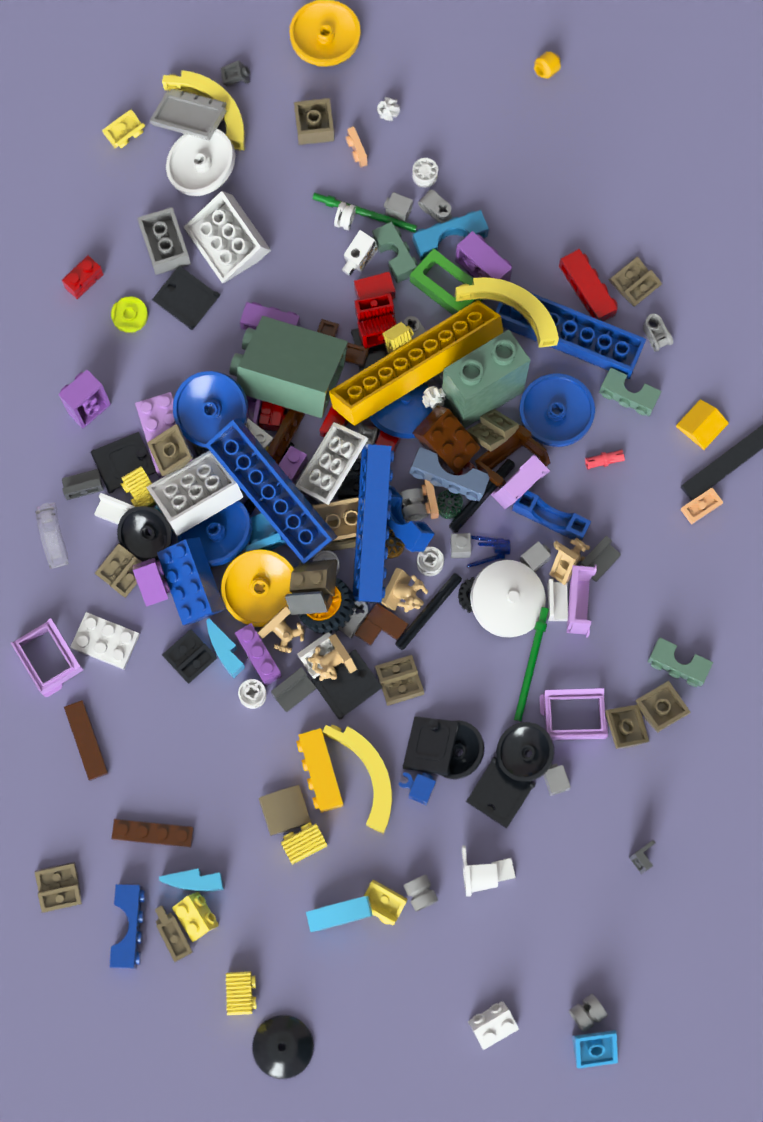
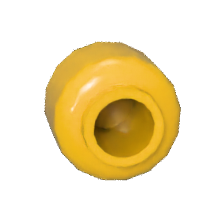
(547, 64)

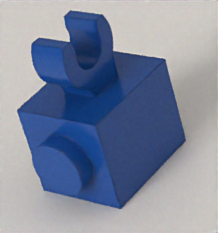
(420, 788)

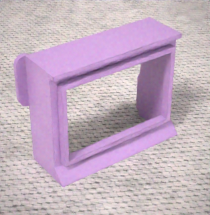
(520, 482)
(578, 600)
(54, 684)
(545, 710)

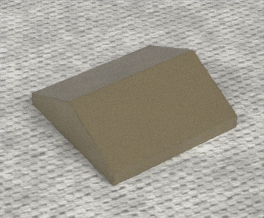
(170, 450)
(662, 706)
(627, 726)

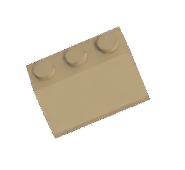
(340, 516)

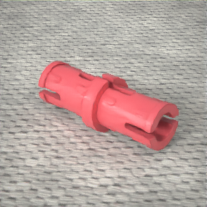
(604, 459)

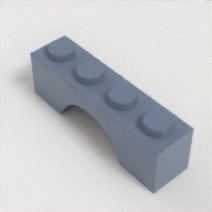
(427, 467)

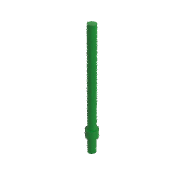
(331, 201)
(540, 627)

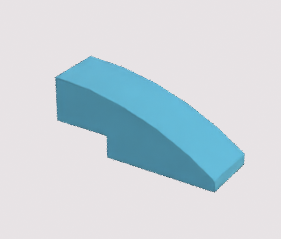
(224, 649)
(193, 881)
(339, 914)

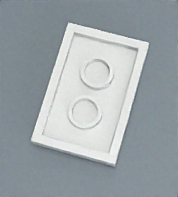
(105, 640)

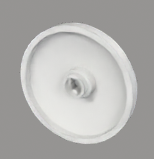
(199, 164)
(507, 598)

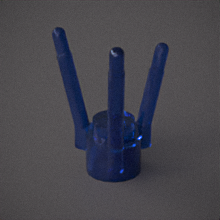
(499, 545)

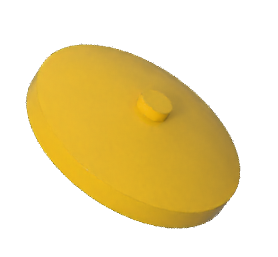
(325, 32)
(256, 586)

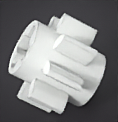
(388, 109)
(433, 397)

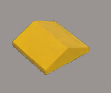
(702, 424)

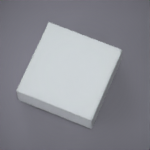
(505, 869)

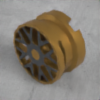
(394, 545)

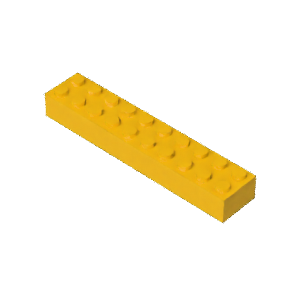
(415, 362)

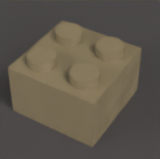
(314, 121)

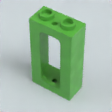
(433, 290)

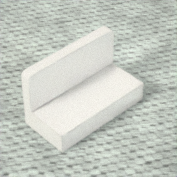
(111, 508)
(557, 601)

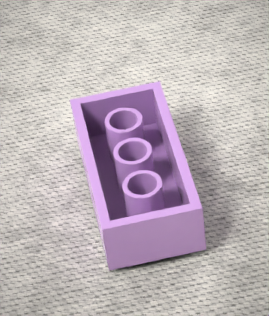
(156, 417)

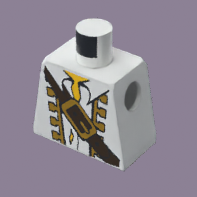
(359, 253)

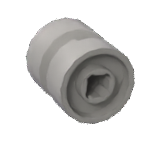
(413, 506)
(421, 893)
(588, 1012)

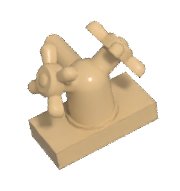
(566, 559)
(399, 589)
(282, 630)
(331, 659)

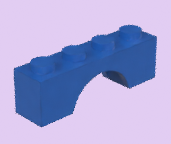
(564, 523)
(414, 534)
(126, 953)

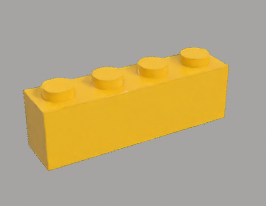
(320, 770)

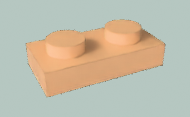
(358, 151)
(431, 504)
(701, 506)

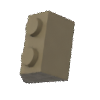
(314, 577)

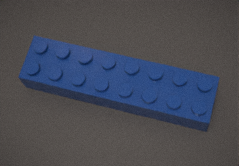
(581, 336)
(271, 490)
(372, 523)

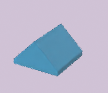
(595, 1049)

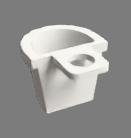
(478, 876)

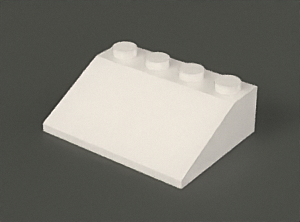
(226, 237)
(331, 463)
(194, 492)

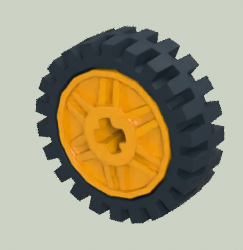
(338, 612)

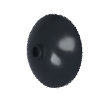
(134, 534)
(472, 744)
(513, 751)
(298, 1047)

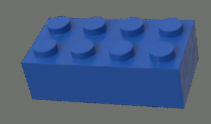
(191, 581)

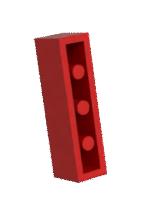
(588, 286)

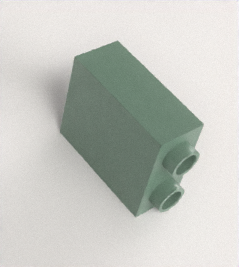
(289, 366)
(485, 378)

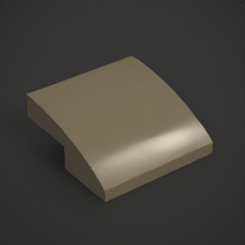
(635, 281)
(493, 430)
(118, 570)
(399, 680)
(284, 810)
(58, 887)

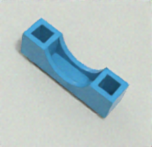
(427, 239)

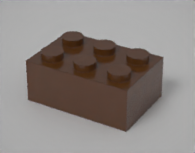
(448, 438)

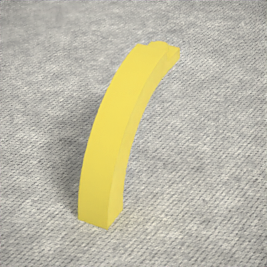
(203, 86)
(517, 298)
(379, 776)

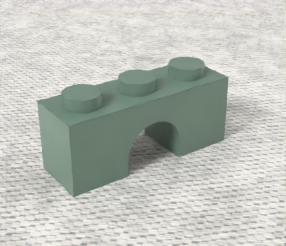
(389, 238)
(642, 401)
(663, 658)

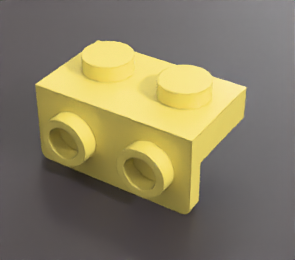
(123, 128)
(385, 902)
(195, 916)

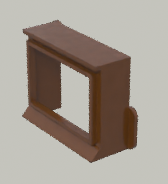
(520, 438)

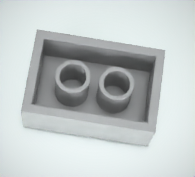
(164, 240)

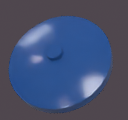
(207, 405)
(557, 410)
(403, 415)
(223, 534)

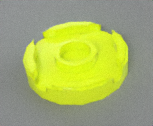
(129, 314)

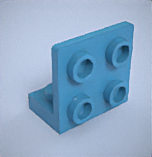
(263, 535)

